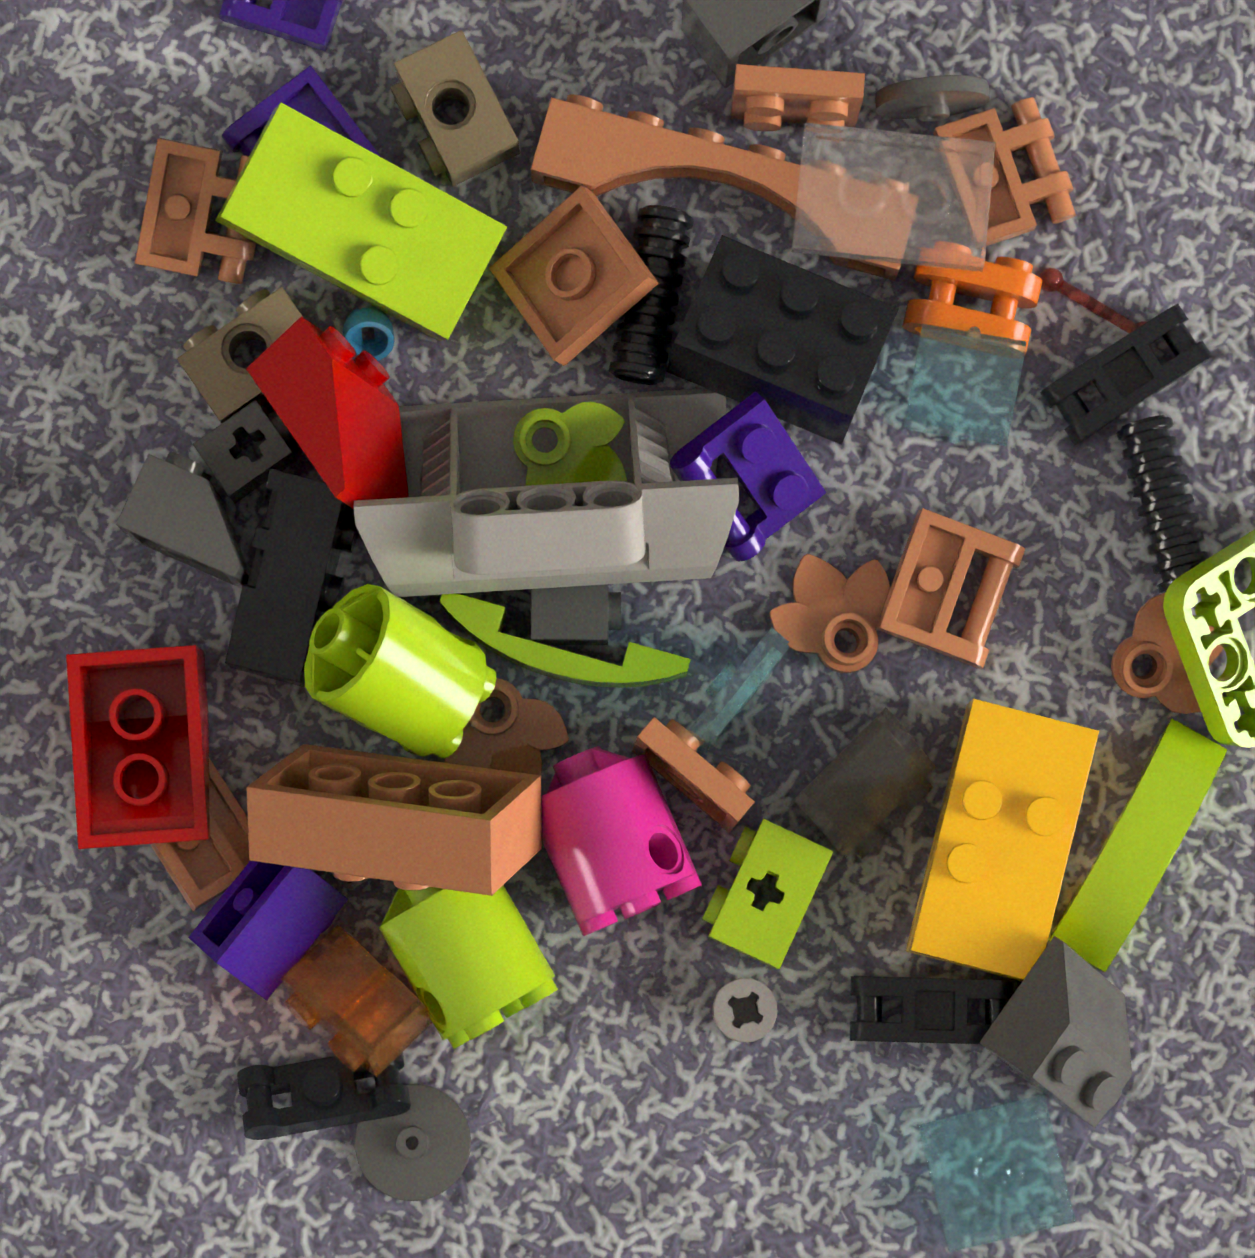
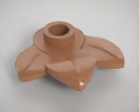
(833, 604)
(1167, 676)
(515, 739)

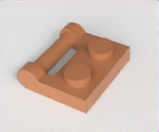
(931, 581)

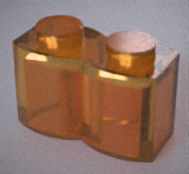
(355, 1002)

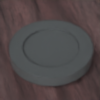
(932, 97)
(418, 1150)

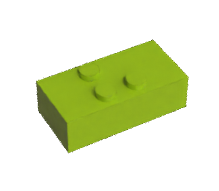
(361, 223)

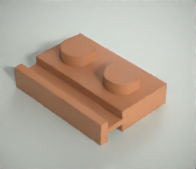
(210, 866)

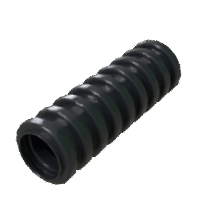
(646, 323)
(1162, 497)

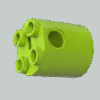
(396, 671)
(466, 958)

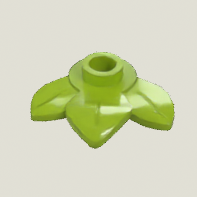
(580, 448)

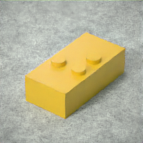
(1002, 840)

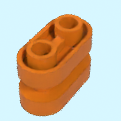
(1005, 283)

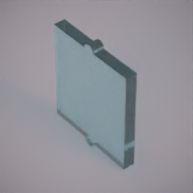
(964, 385)

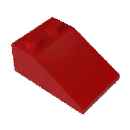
(336, 411)
(139, 746)

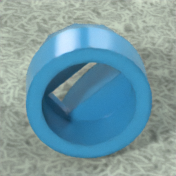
(382, 327)

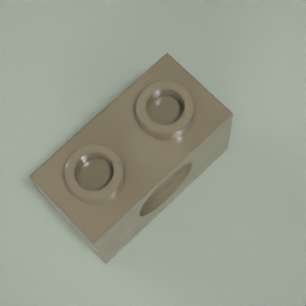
(453, 73)
(212, 351)

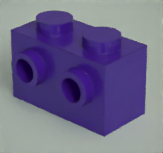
(267, 922)

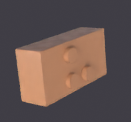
(395, 819)

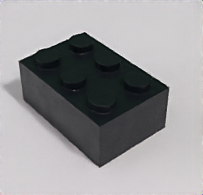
(781, 335)

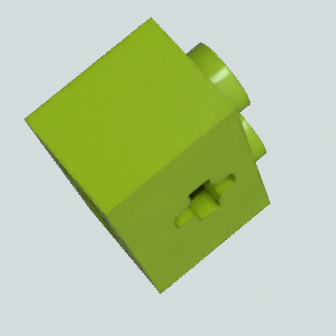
(798, 870)

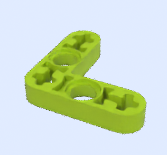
(1218, 608)

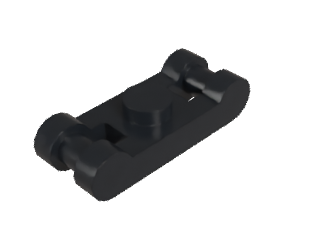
(1126, 374)
(930, 1008)
(321, 1096)

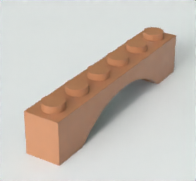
(613, 151)

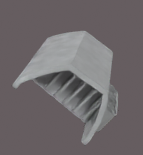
(484, 531)

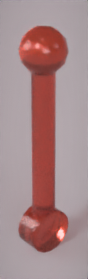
(1053, 281)

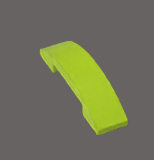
(640, 666)
(1140, 844)

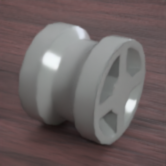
(731, 1012)

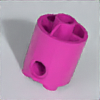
(612, 838)

